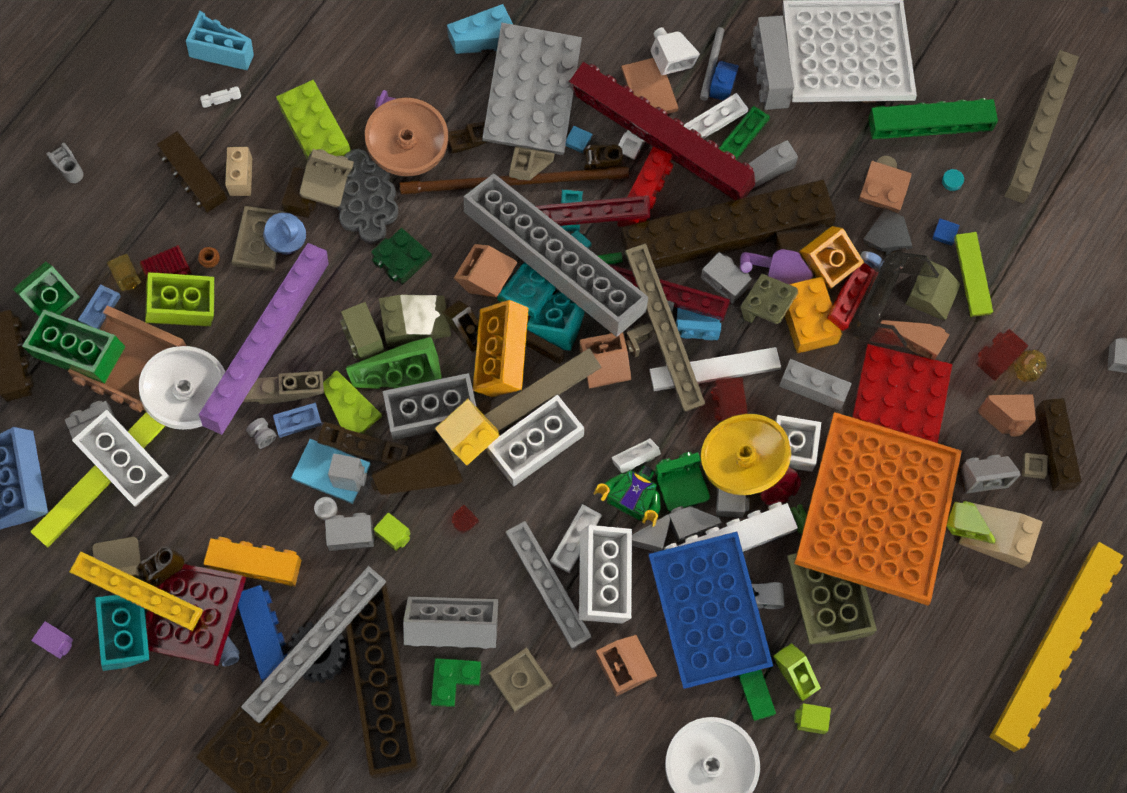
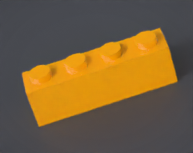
(252, 561)

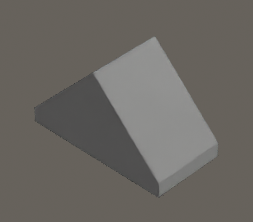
(652, 537)

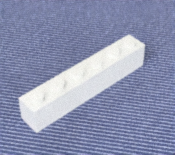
(756, 529)

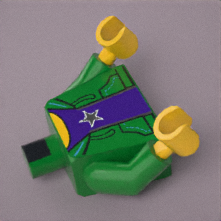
(633, 494)

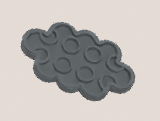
(367, 199)

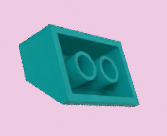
(121, 632)

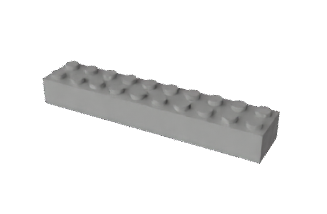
(555, 254)

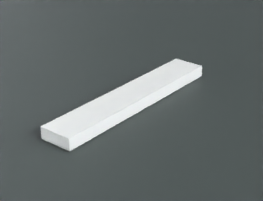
(722, 368)

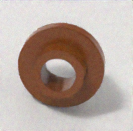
(206, 252)

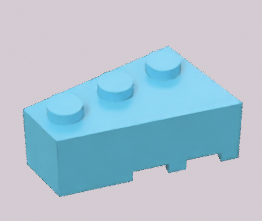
(478, 31)

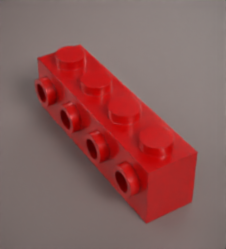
(650, 180)

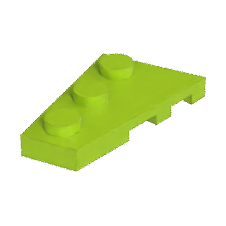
(349, 405)

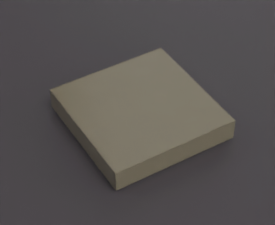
(520, 679)

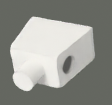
(672, 52)

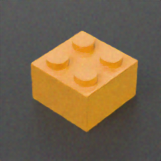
(832, 256)

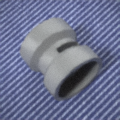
(261, 433)

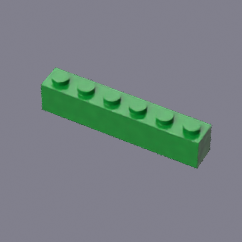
(932, 118)

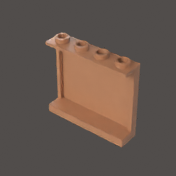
(141, 345)

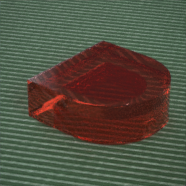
(464, 519)

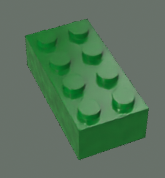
(74, 346)

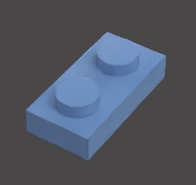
(93, 313)
(297, 420)

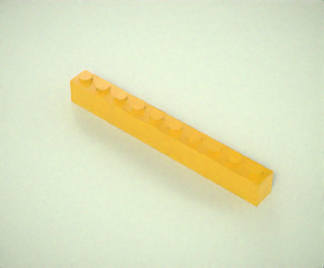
(1056, 647)

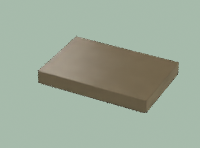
(250, 245)

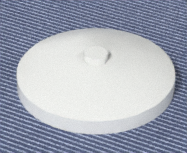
(178, 385)
(712, 758)

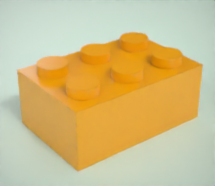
(808, 317)

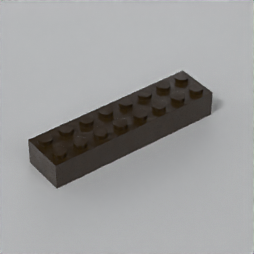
(381, 689)

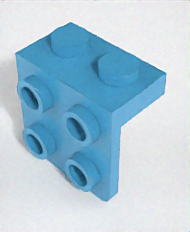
(697, 325)

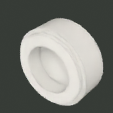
(325, 508)

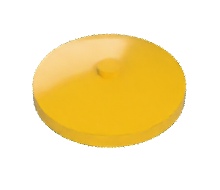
(746, 454)

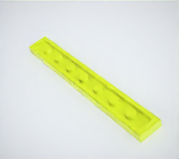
(88, 488)

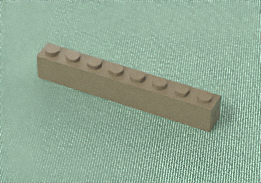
(1041, 127)

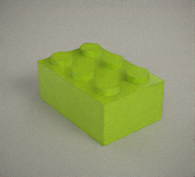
(179, 299)

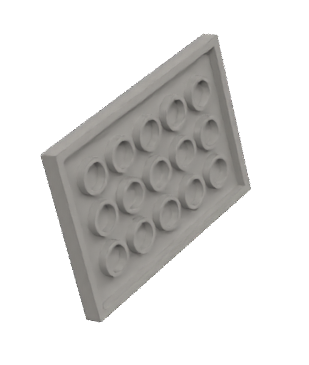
(531, 88)

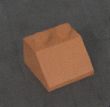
(885, 187)
(1009, 413)

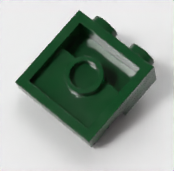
(400, 256)

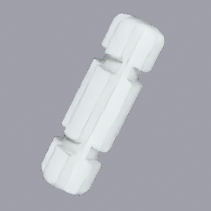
(220, 97)

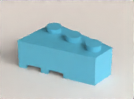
(217, 44)

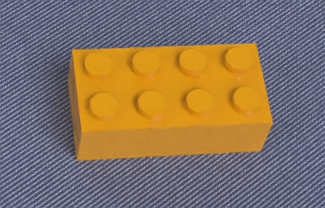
(500, 349)

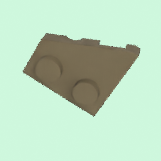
(529, 162)

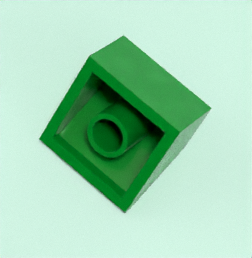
(46, 291)

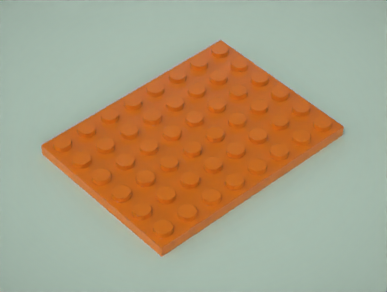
(879, 508)

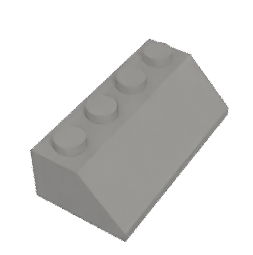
(451, 622)

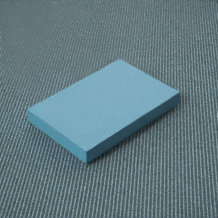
(314, 470)

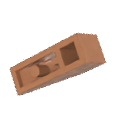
(921, 338)

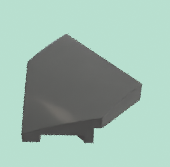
(889, 233)

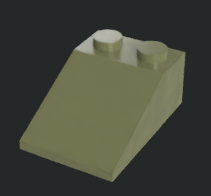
(413, 318)

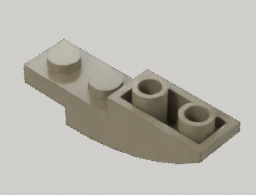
(286, 387)

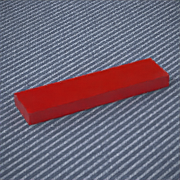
(850, 296)

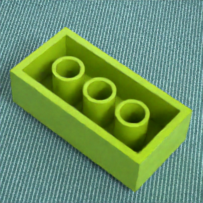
(312, 120)

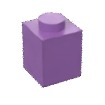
(53, 640)

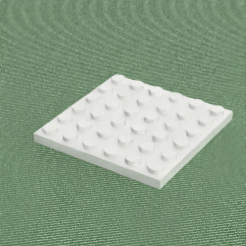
(849, 50)

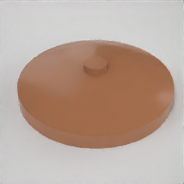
(406, 136)

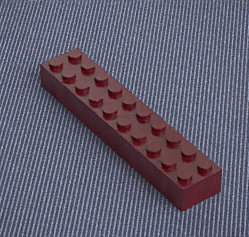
(662, 132)

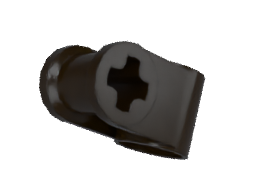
(601, 156)
(161, 566)

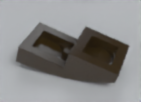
(466, 138)

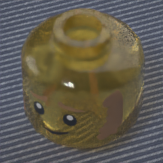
(1030, 365)

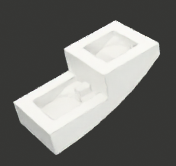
(631, 145)

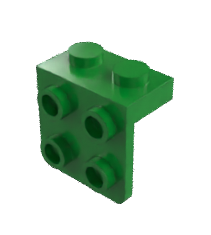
(681, 481)

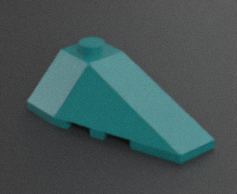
(558, 321)

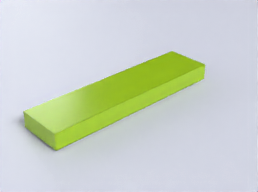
(973, 274)

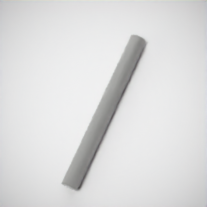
(712, 64)

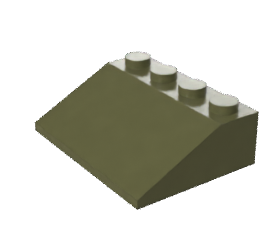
(831, 606)

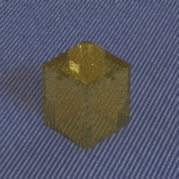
(124, 272)

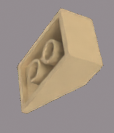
(1013, 533)

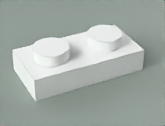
(636, 455)

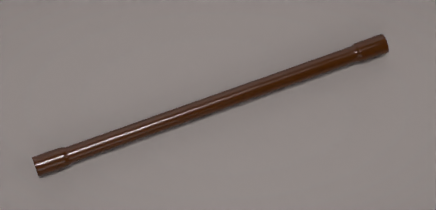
(611, 173)

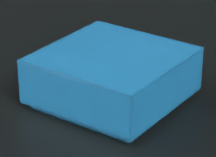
(578, 139)

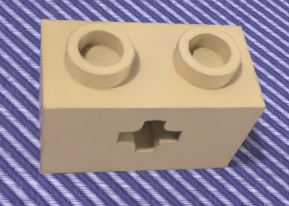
(238, 171)

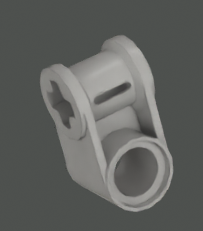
(64, 162)
(769, 595)

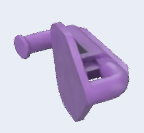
(784, 265)

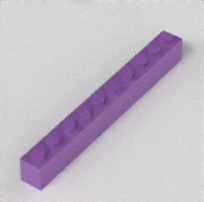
(263, 339)

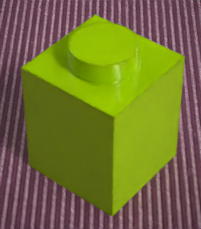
(392, 532)
(813, 718)

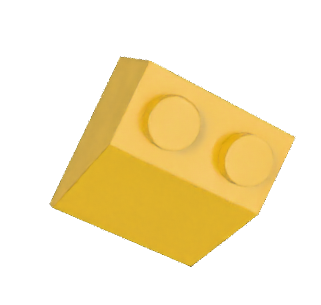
(467, 431)

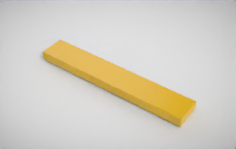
(136, 591)

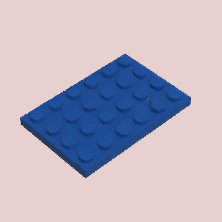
(710, 610)

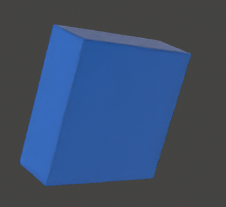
(945, 232)

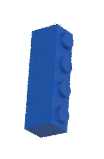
(262, 630)

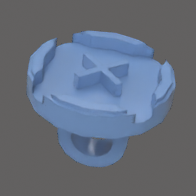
(284, 233)

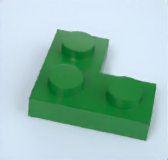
(449, 674)

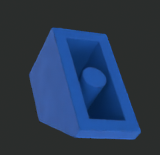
(723, 80)

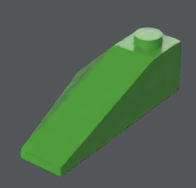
(398, 367)

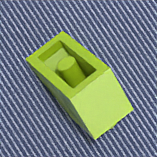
(968, 523)
(797, 671)

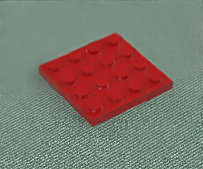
(902, 392)

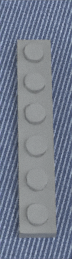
(548, 585)

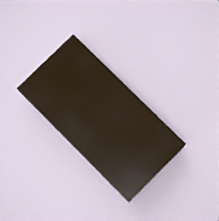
(544, 347)

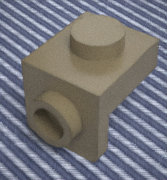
(637, 335)

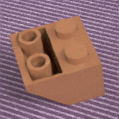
(485, 271)
(611, 355)
(625, 664)

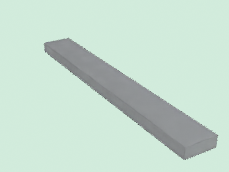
(313, 644)

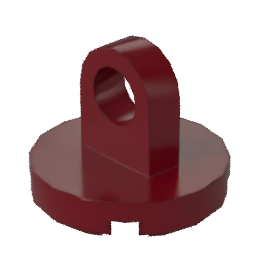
(783, 489)

